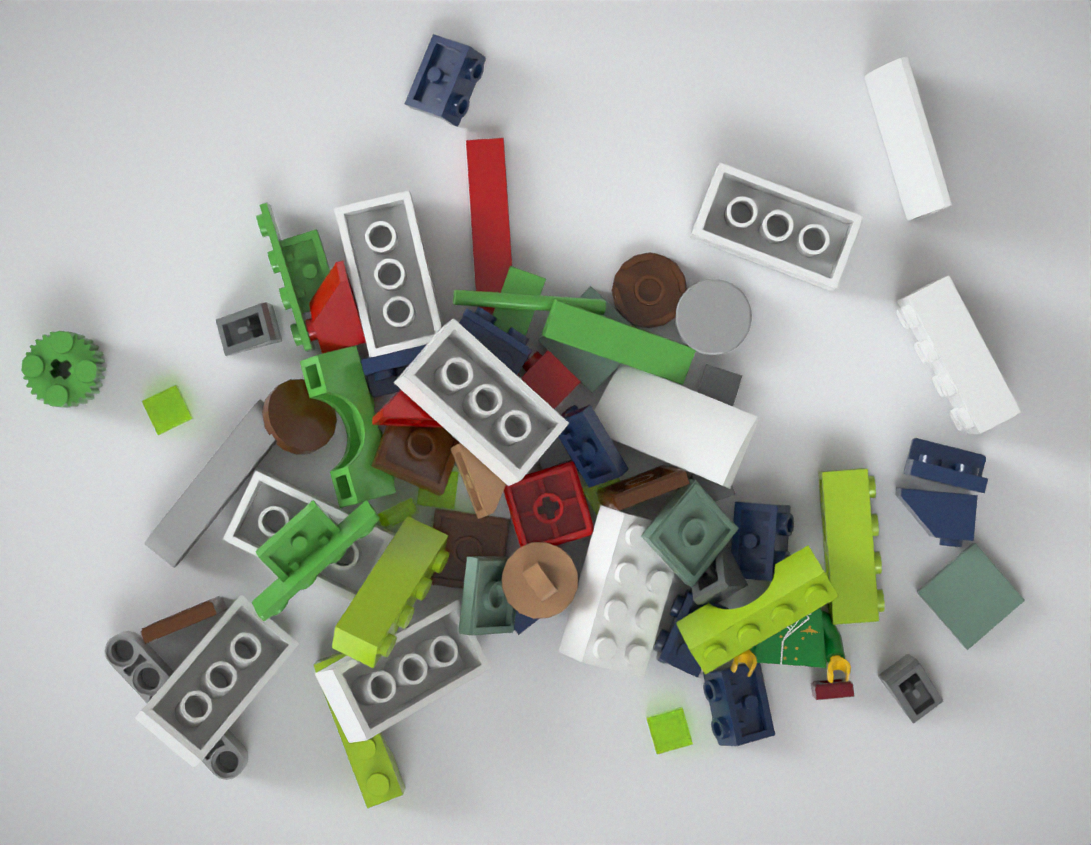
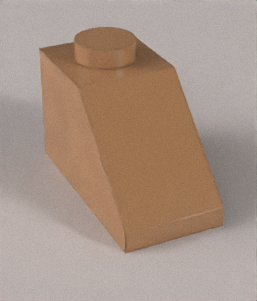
(481, 483)

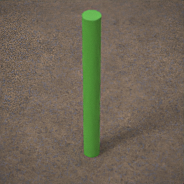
(523, 301)

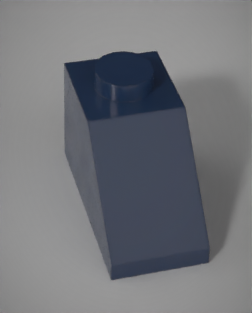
(942, 514)

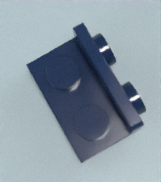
(446, 80)
(507, 347)
(386, 368)
(591, 446)
(946, 465)
(761, 538)
(671, 644)
(738, 705)

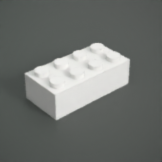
(776, 227)
(389, 273)
(957, 356)
(481, 402)
(273, 502)
(617, 596)
(421, 668)
(217, 681)

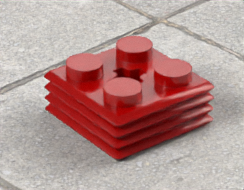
(561, 485)

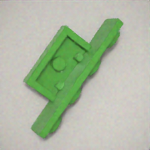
(302, 269)
(305, 549)

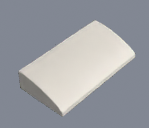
(907, 139)
(676, 424)

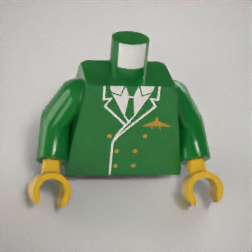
(803, 643)

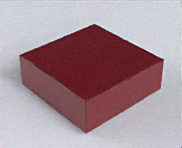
(838, 689)

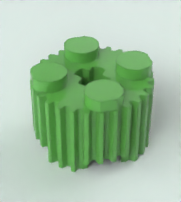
(43, 363)

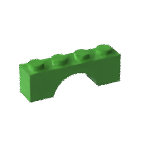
(341, 383)

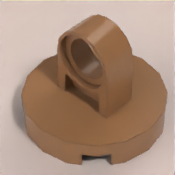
(539, 580)

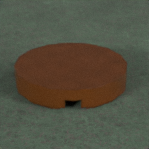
(648, 290)
(296, 420)

